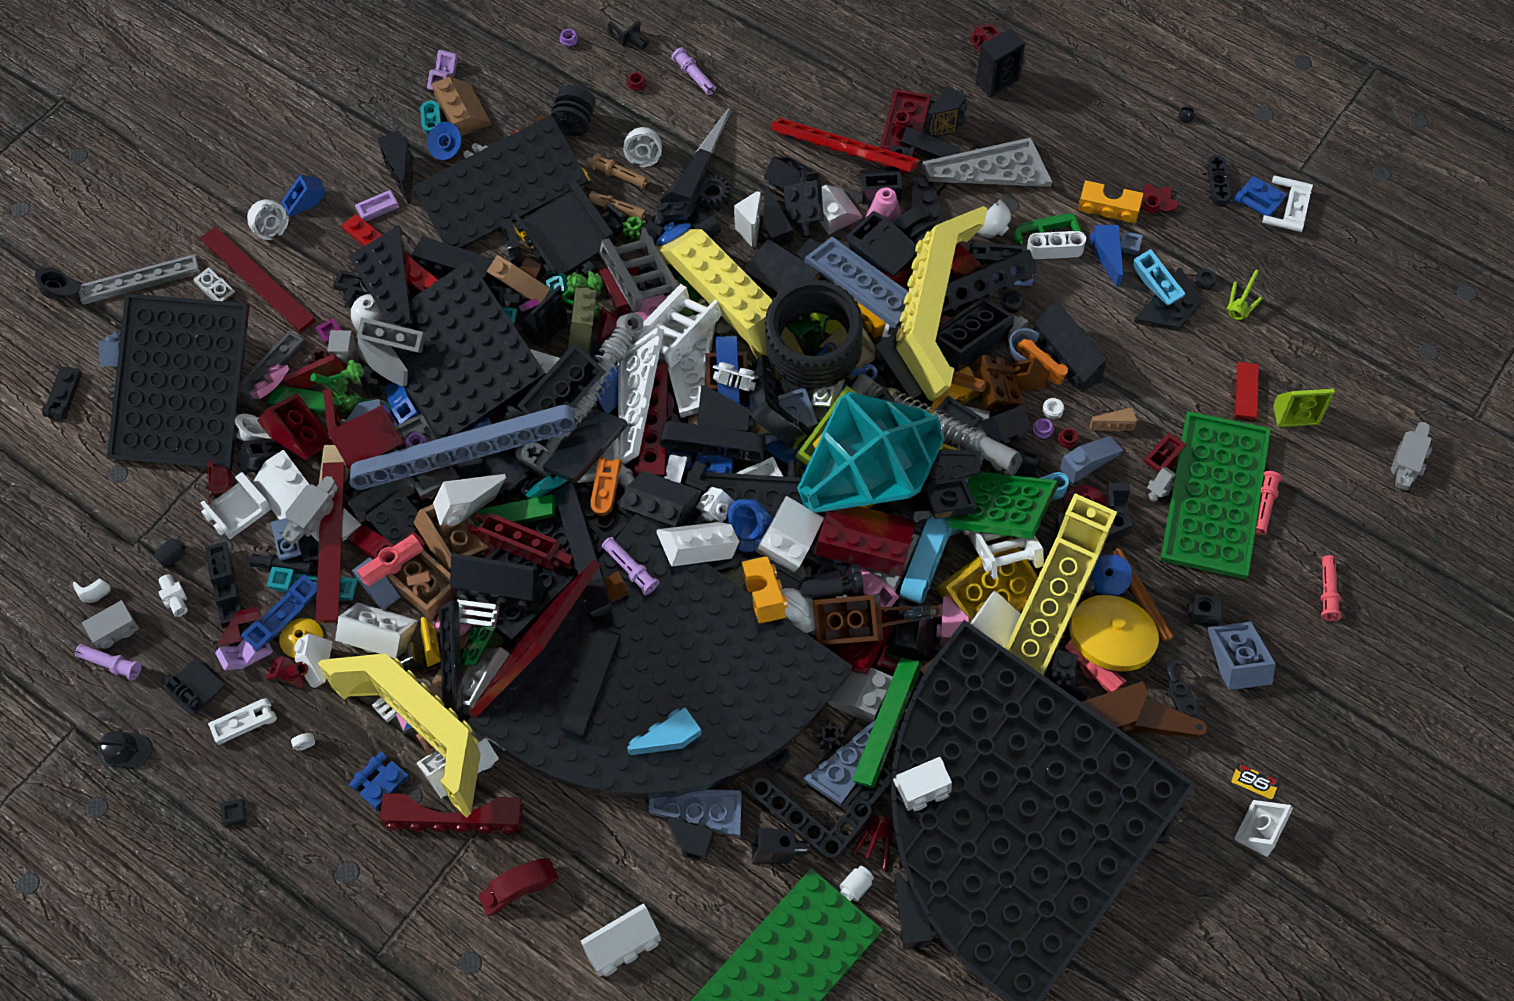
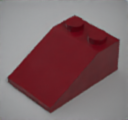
(295, 427)
(367, 435)

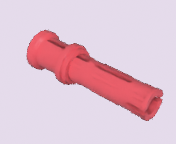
(1268, 495)
(1330, 596)

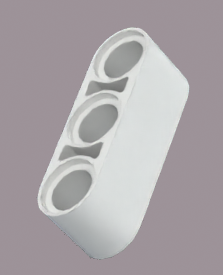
(1056, 244)

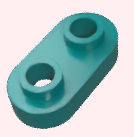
(430, 119)

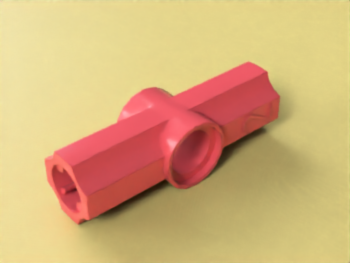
(400, 553)
(1108, 679)

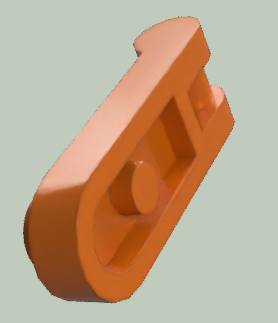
(1029, 350)
(605, 486)

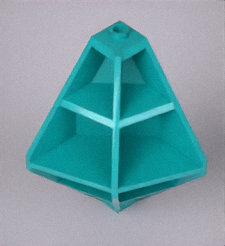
(870, 454)

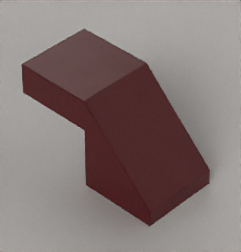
(234, 630)

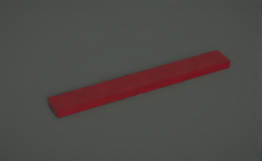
(258, 280)
(331, 550)

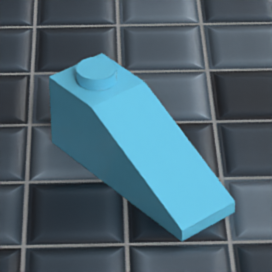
(1157, 278)

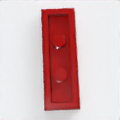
(1246, 391)

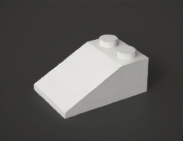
(464, 497)
(790, 534)

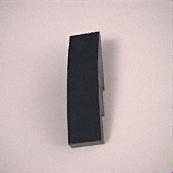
(223, 582)

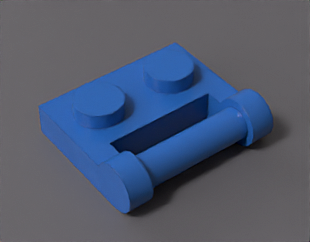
(1261, 193)

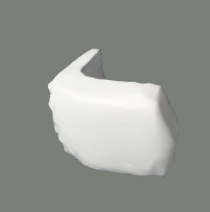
(92, 592)

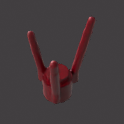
(879, 829)

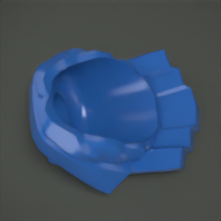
(749, 523)

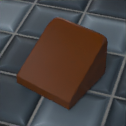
(532, 268)
(616, 586)

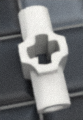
(173, 595)

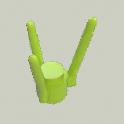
(1239, 309)

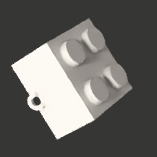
(924, 784)

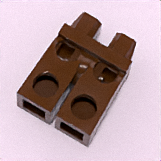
(1002, 388)

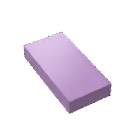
(377, 206)

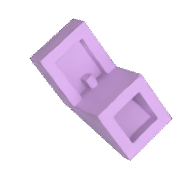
(445, 67)
(241, 656)

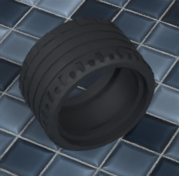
(809, 298)

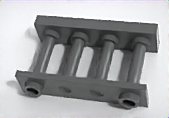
(627, 282)

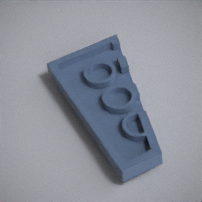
(835, 775)
(709, 807)

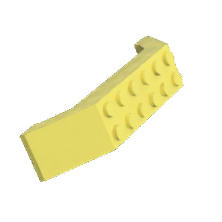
(721, 279)
(926, 299)
(1061, 582)
(426, 714)

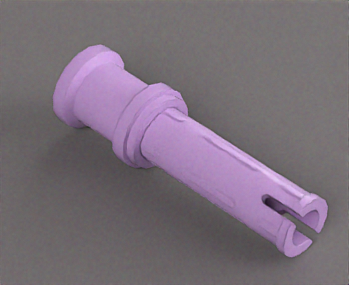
(688, 65)
(636, 572)
(116, 664)

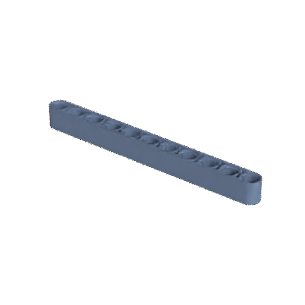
(462, 447)

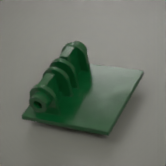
(478, 640)

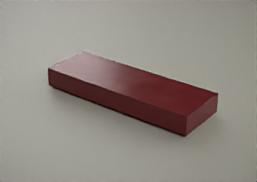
(327, 367)

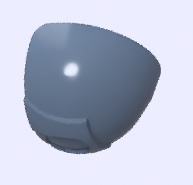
(1016, 337)

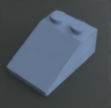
(1241, 656)

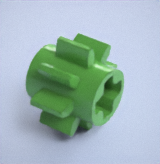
(633, 228)

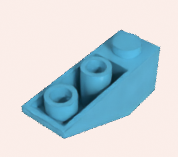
(672, 734)

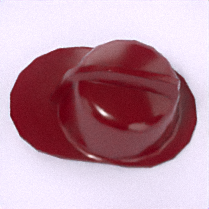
(219, 479)

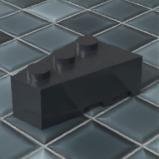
(895, 371)

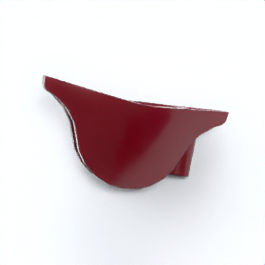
(607, 325)

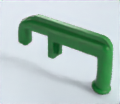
(1045, 224)

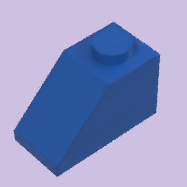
(303, 195)

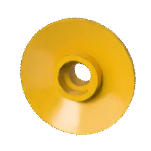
(301, 625)

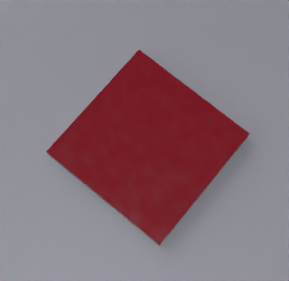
(535, 638)

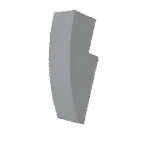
(383, 361)

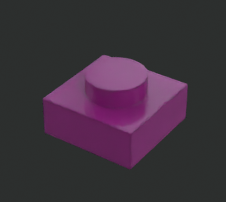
(527, 307)
(325, 328)

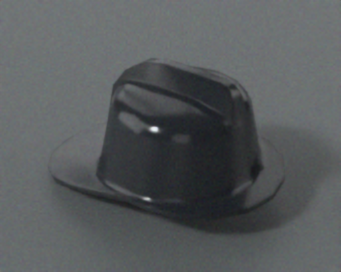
(55, 284)
(123, 749)

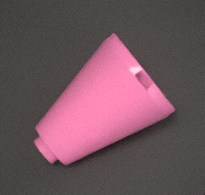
(886, 204)

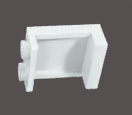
(236, 508)

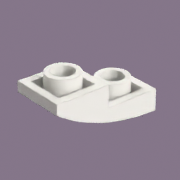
(213, 286)
(826, 396)

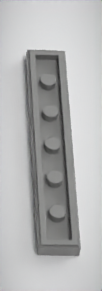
(139, 279)

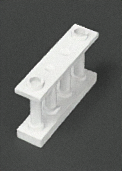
(669, 311)
(1032, 550)

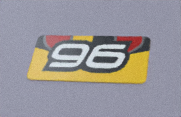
(1255, 781)

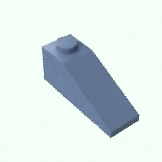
(1089, 458)

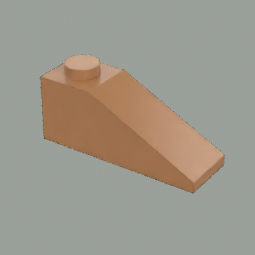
(518, 279)

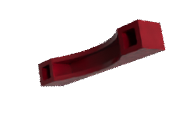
(500, 814)

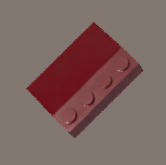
(866, 538)

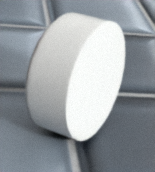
(1053, 408)
(303, 741)

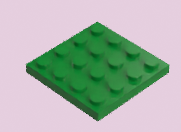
(1006, 504)

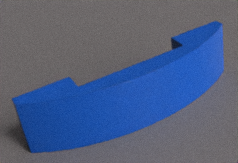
(727, 352)
(281, 613)

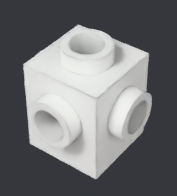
(715, 505)

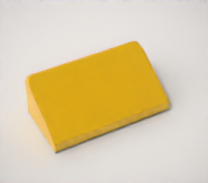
(430, 643)

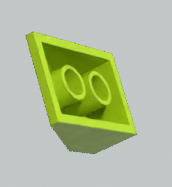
(1302, 407)

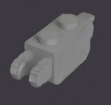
(1411, 455)
(309, 509)

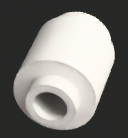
(856, 883)

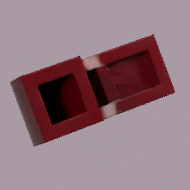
(517, 882)

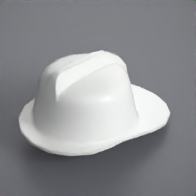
(249, 428)
(799, 610)

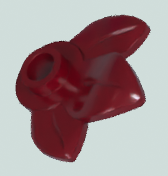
(1158, 198)

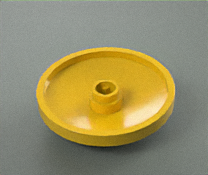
(1114, 633)

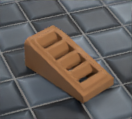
(1114, 421)

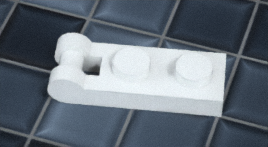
(242, 721)

